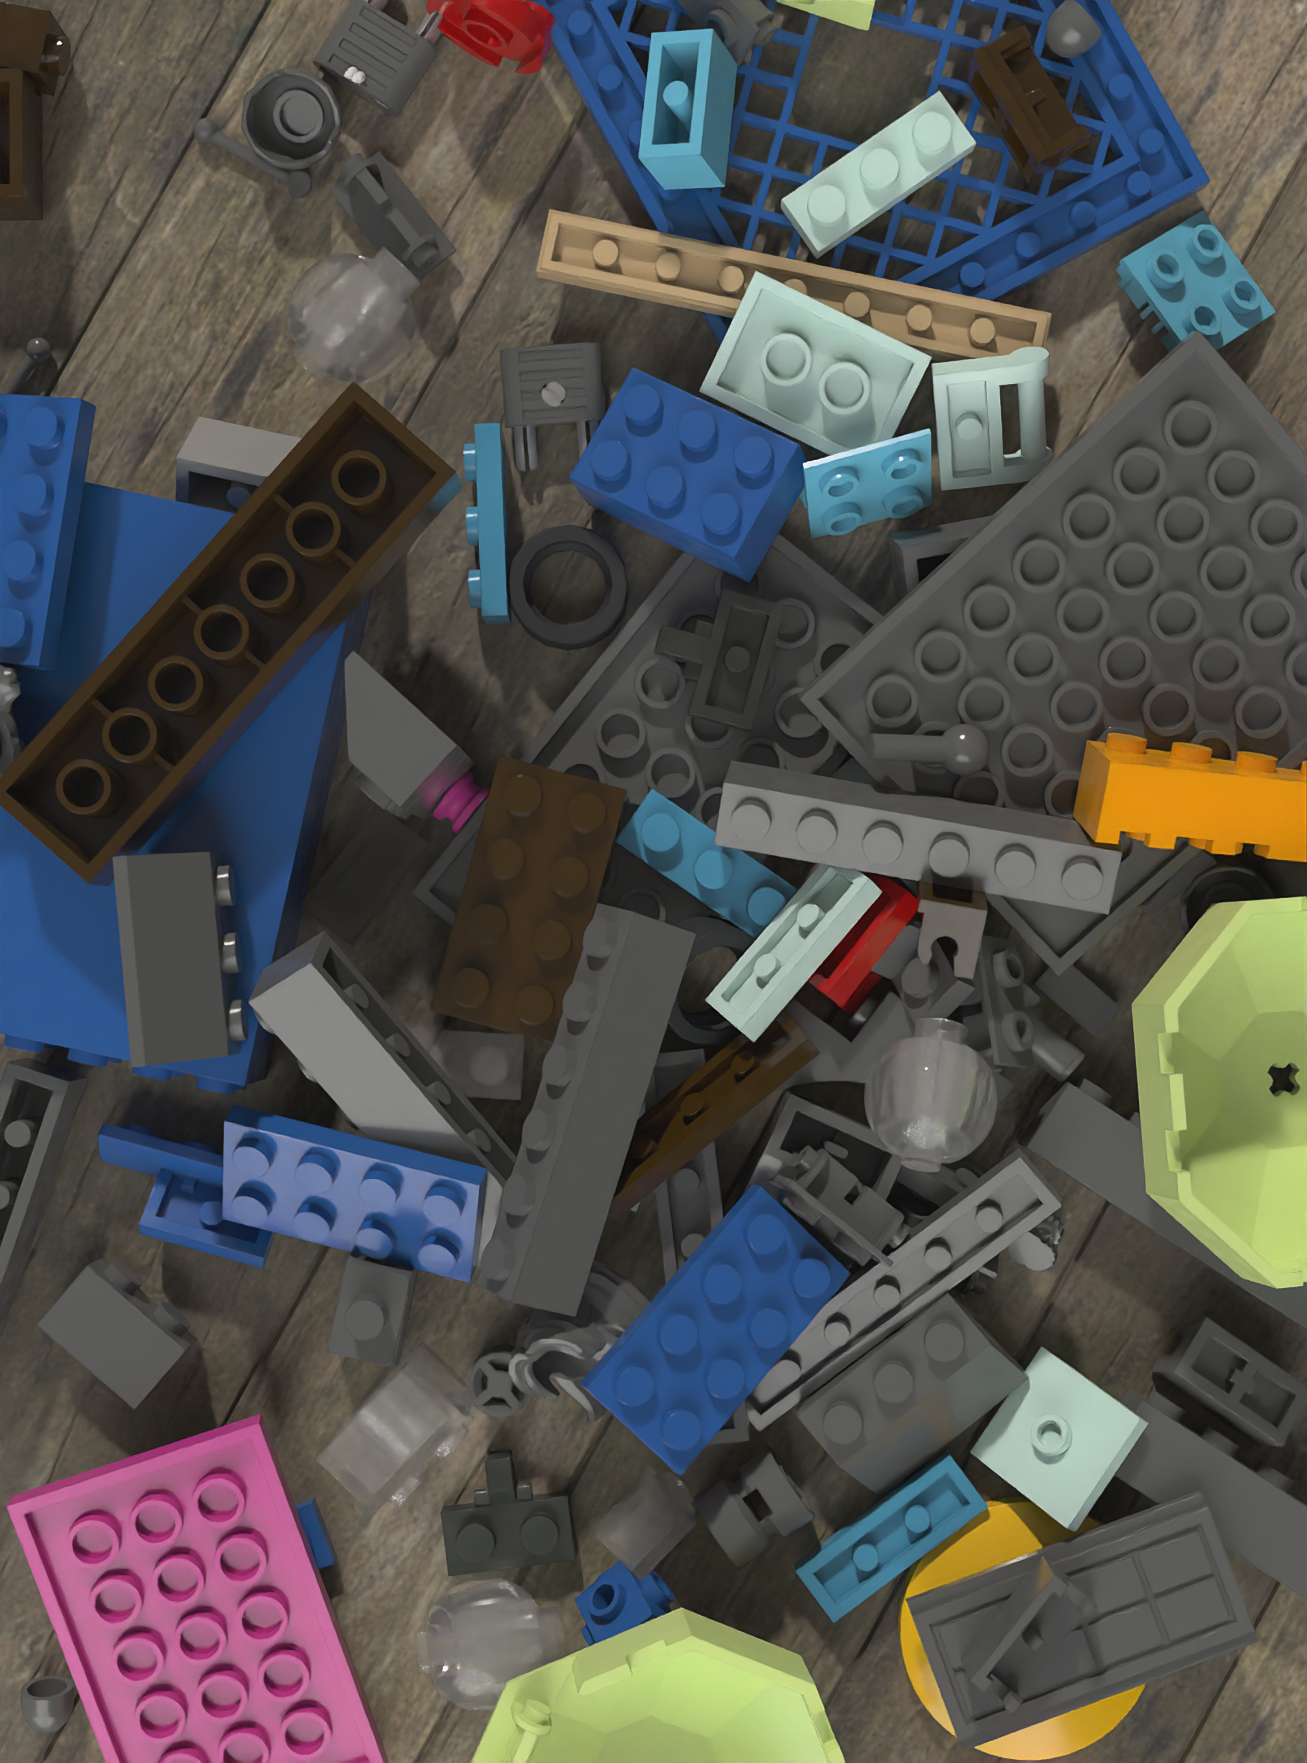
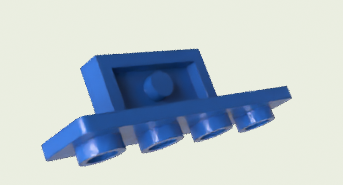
(186, 1194)

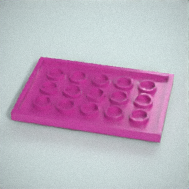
(196, 1608)

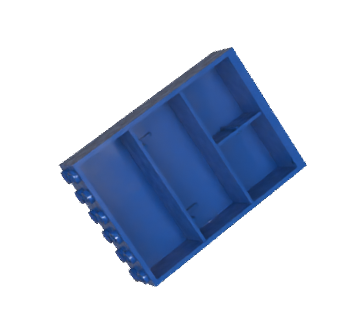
(254, 806)

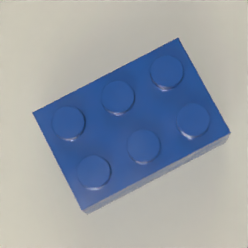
(691, 474)

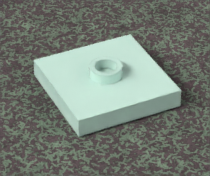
(1059, 1439)

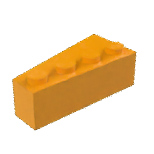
(1192, 796)

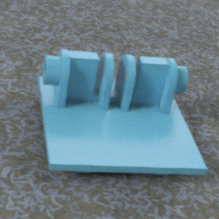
(1193, 285)
(868, 484)

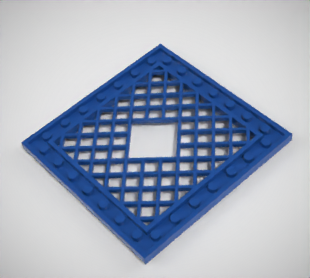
(1128, 110)

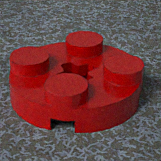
(498, 30)

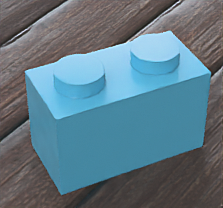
(688, 109)

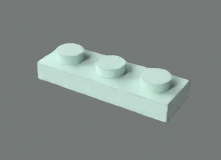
(878, 174)
(792, 947)

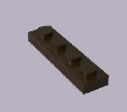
(708, 1106)

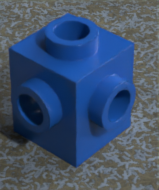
(621, 1602)

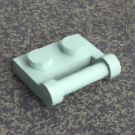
(971, 424)

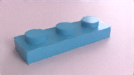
(488, 523)
(713, 874)
(890, 1536)

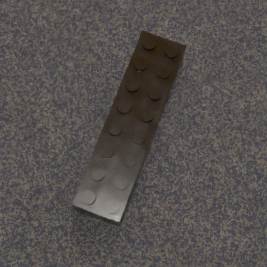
(227, 636)

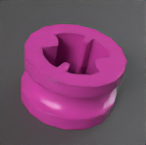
(461, 801)

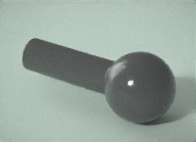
(960, 749)

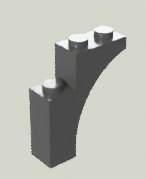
(875, 1026)

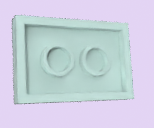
(813, 370)

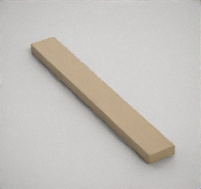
(717, 276)

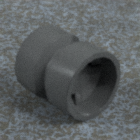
(735, 1519)

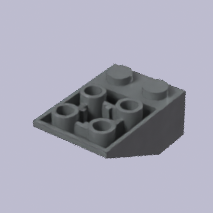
(851, 1143)

